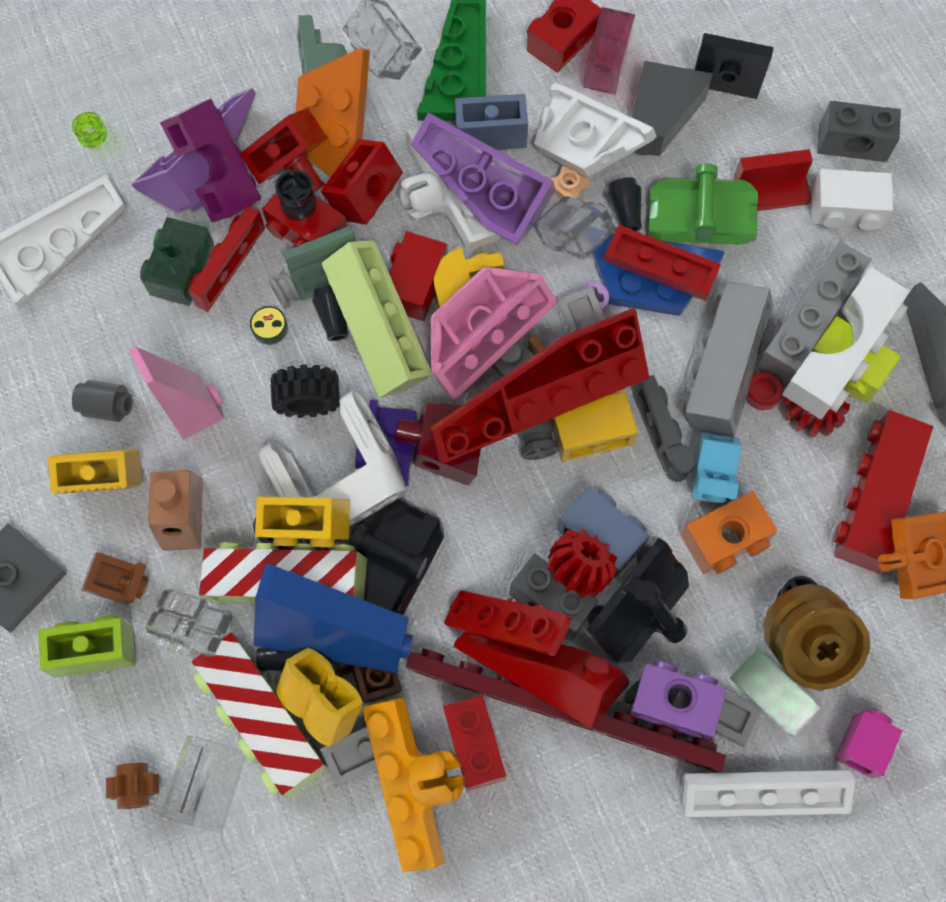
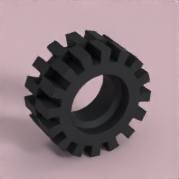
(305, 391)

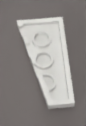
(50, 238)

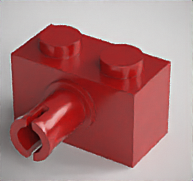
(286, 148)

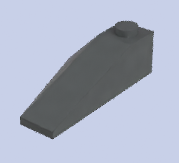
(928, 327)

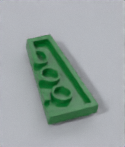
(458, 61)

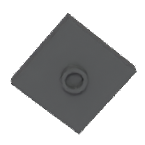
(24, 577)

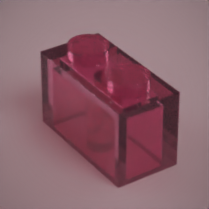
(608, 50)

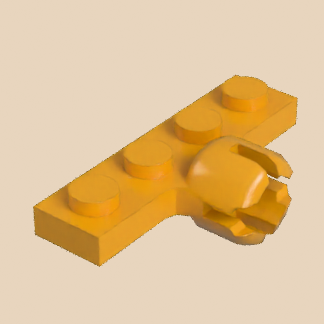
(410, 783)

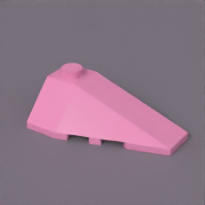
(179, 392)

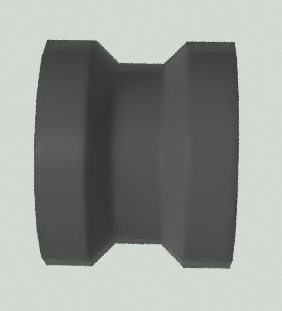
(538, 441)

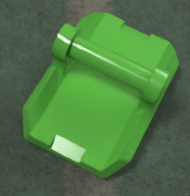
(703, 209)

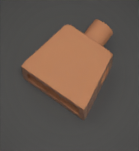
(176, 503)

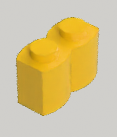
(318, 697)

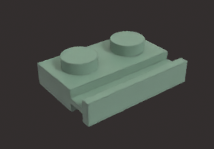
(306, 260)

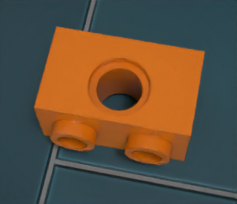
(744, 517)

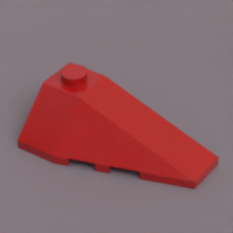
(569, 681)

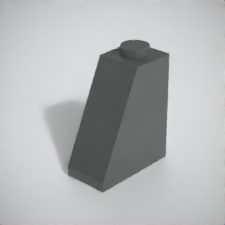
(667, 101)

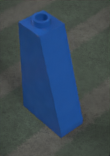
(305, 614)

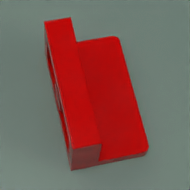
(778, 178)

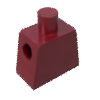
(425, 456)

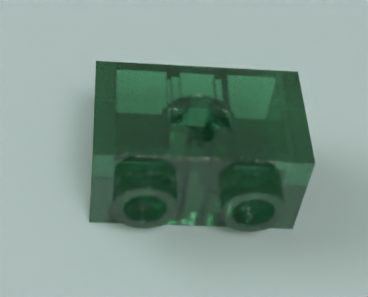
(177, 256)
(775, 691)

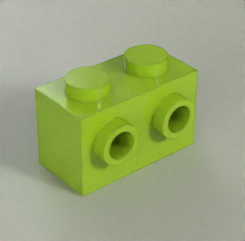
(86, 647)

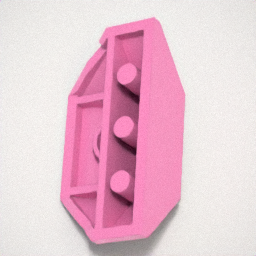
(484, 323)

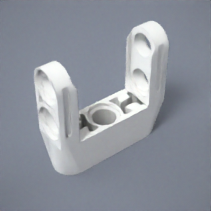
(367, 488)

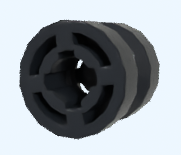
(296, 195)

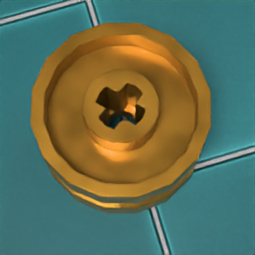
(816, 637)

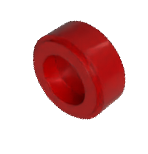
(764, 391)

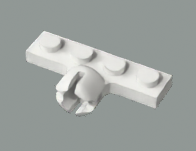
(431, 195)

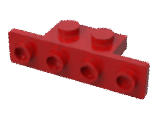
(509, 622)

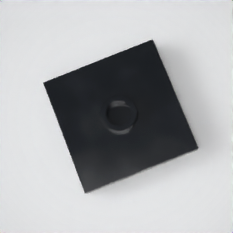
(735, 64)

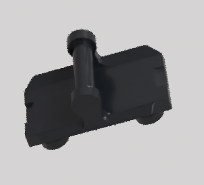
(398, 552)
(642, 605)

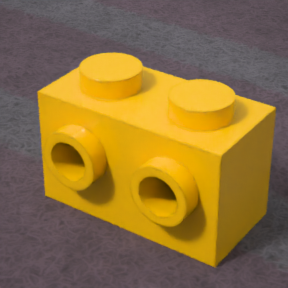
(302, 517)

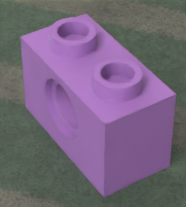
(704, 696)

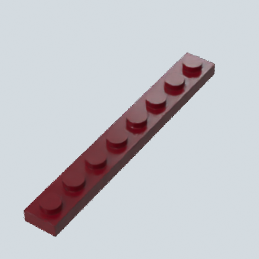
(620, 727)

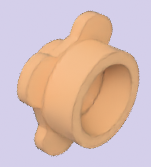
(578, 183)

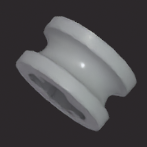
(284, 289)

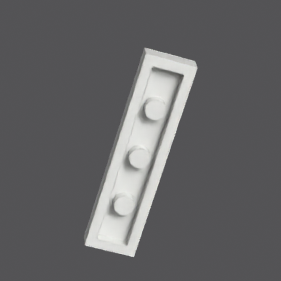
(768, 793)

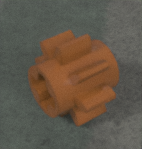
(132, 785)

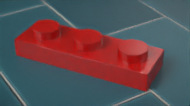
(226, 258)
(662, 262)

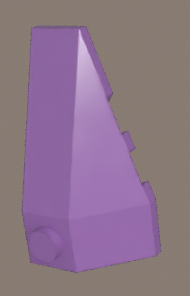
(175, 178)
(491, 184)

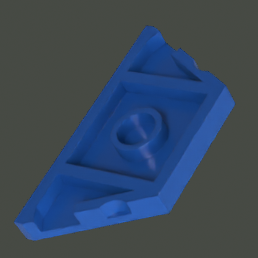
(641, 293)

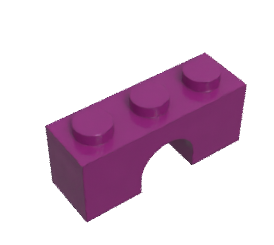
(229, 183)

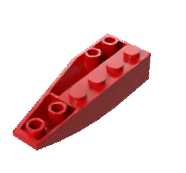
(551, 383)

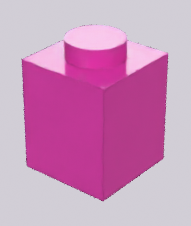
(869, 743)

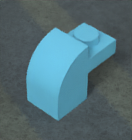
(716, 468)

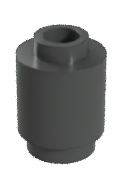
(102, 400)

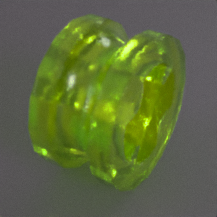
(85, 120)

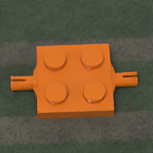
(918, 554)

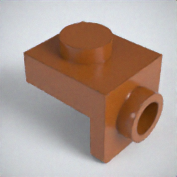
(115, 579)

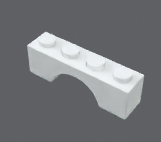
(869, 309)

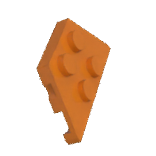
(337, 102)

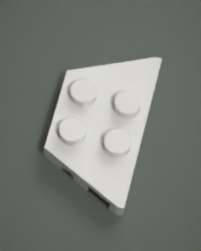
(587, 133)

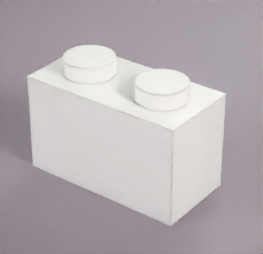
(851, 199)

